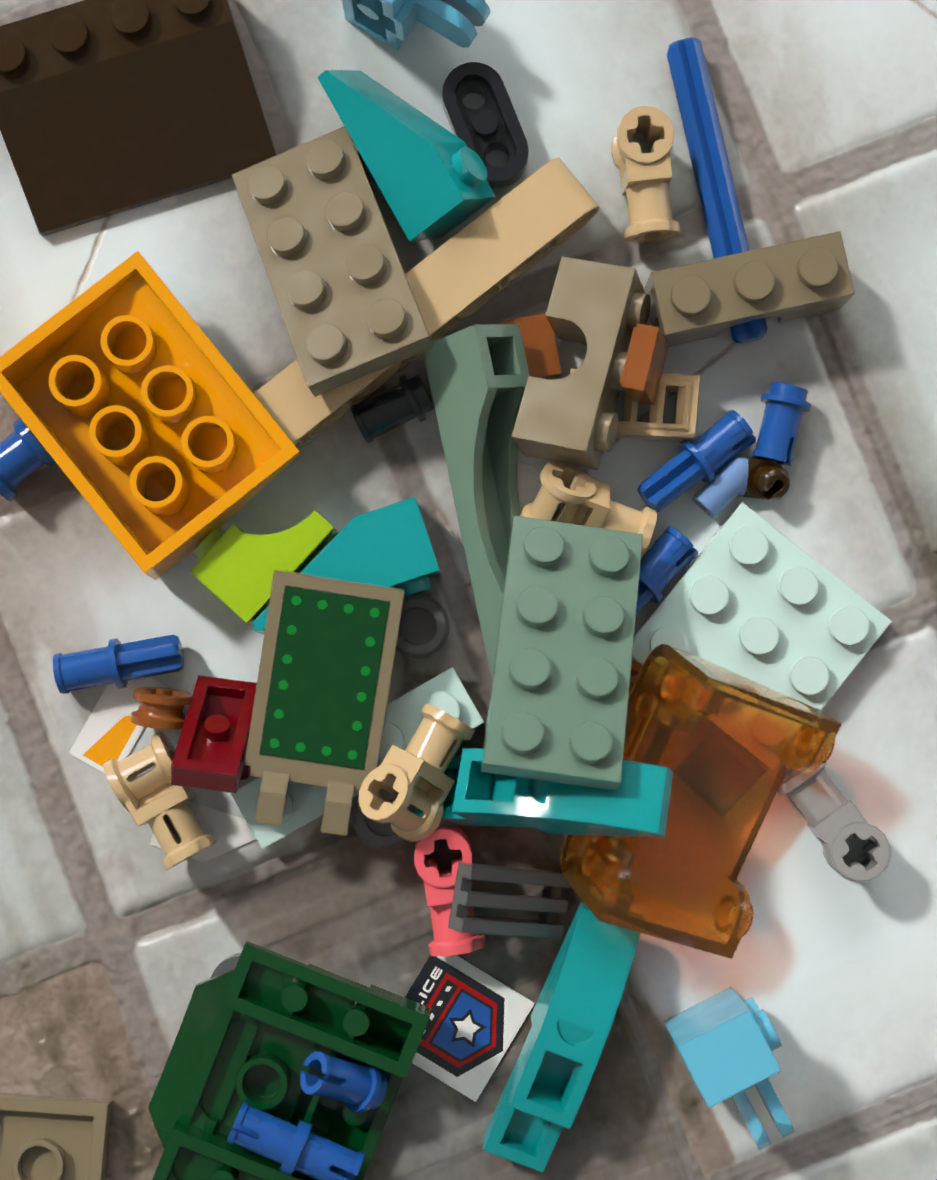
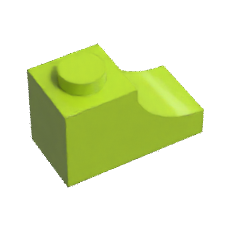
(242, 564)

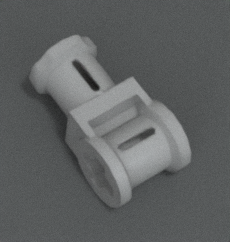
(833, 821)

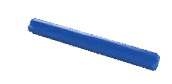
(710, 162)

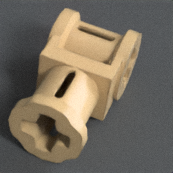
(646, 175)
(586, 503)
(415, 776)
(157, 802)

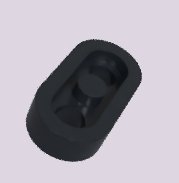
(490, 126)

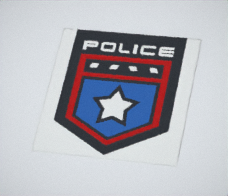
(468, 1022)

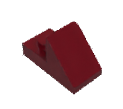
(215, 736)

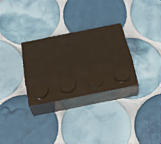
(125, 105)

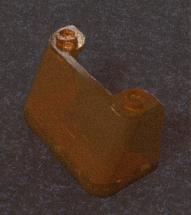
(727, 759)

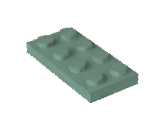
(563, 654)

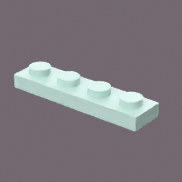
(401, 721)

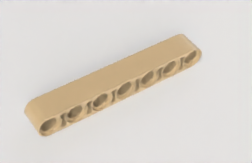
(450, 287)

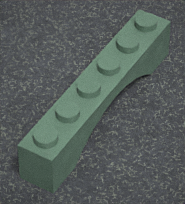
(476, 396)

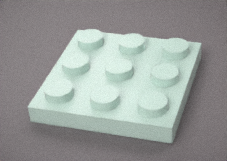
(765, 613)

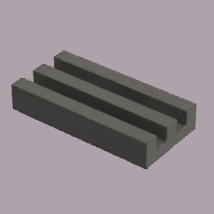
(549, 904)

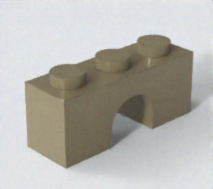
(766, 282)
(574, 415)

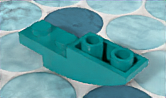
(494, 799)
(564, 1041)

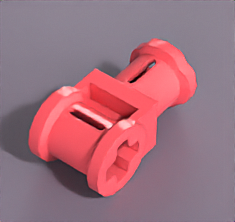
(439, 892)

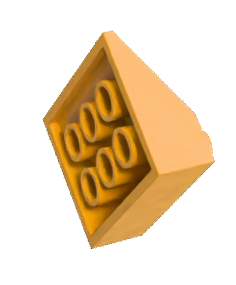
(144, 415)

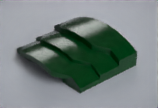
(249, 1044)

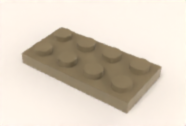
(331, 262)

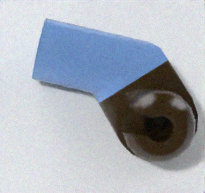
(743, 478)

